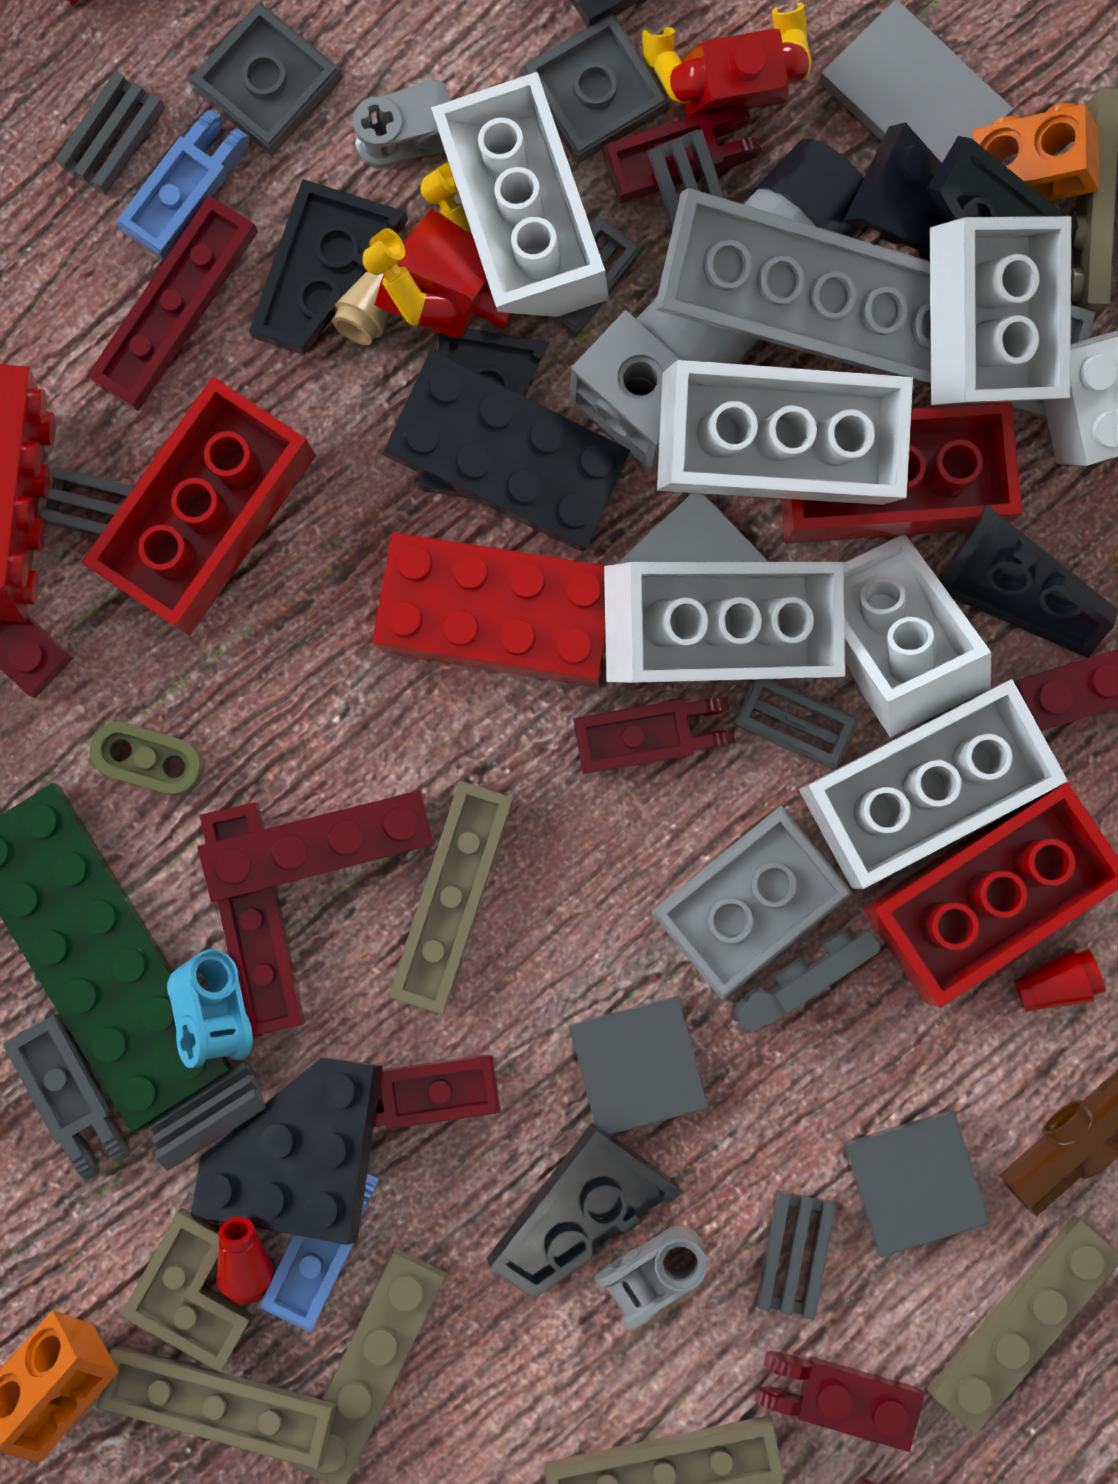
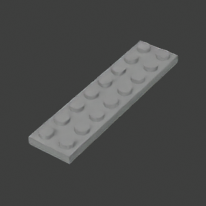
(806, 289)

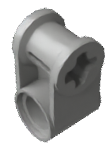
(405, 124)
(650, 1277)

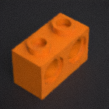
(1035, 143)
(50, 1384)

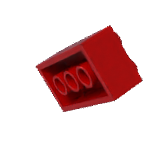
(955, 468)
(23, 480)
(200, 506)
(493, 610)
(996, 895)

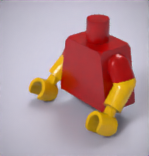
(733, 69)
(437, 270)

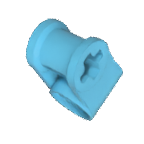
(210, 1015)

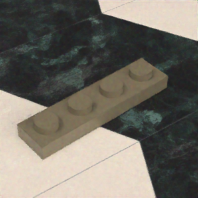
(1096, 214)
(451, 897)
(1024, 1324)
(375, 1360)
(219, 1407)
(714, 1455)

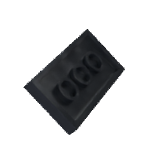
(506, 451)

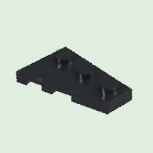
(981, 186)
(896, 192)
(317, 263)
(496, 356)
(1025, 586)
(581, 1205)

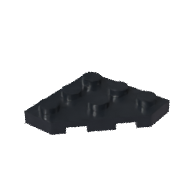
(300, 1158)

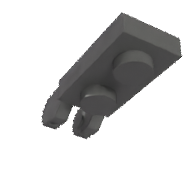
(802, 981)
(65, 1093)

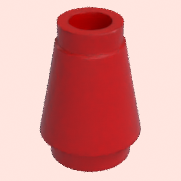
(1061, 982)
(243, 1263)

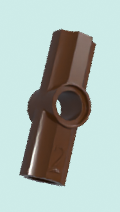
(1074, 1145)

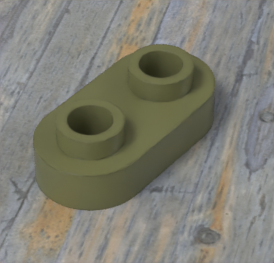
(148, 759)

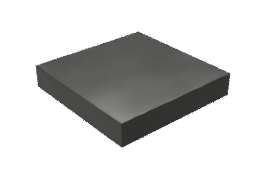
(265, 78)
(597, 87)
(638, 1066)
(916, 1183)

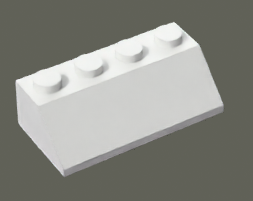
(521, 200)

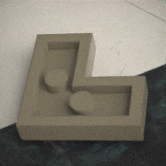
(173, 1298)

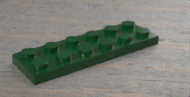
(94, 957)

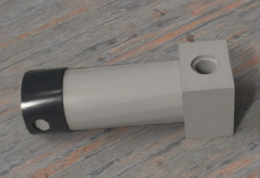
(808, 186)

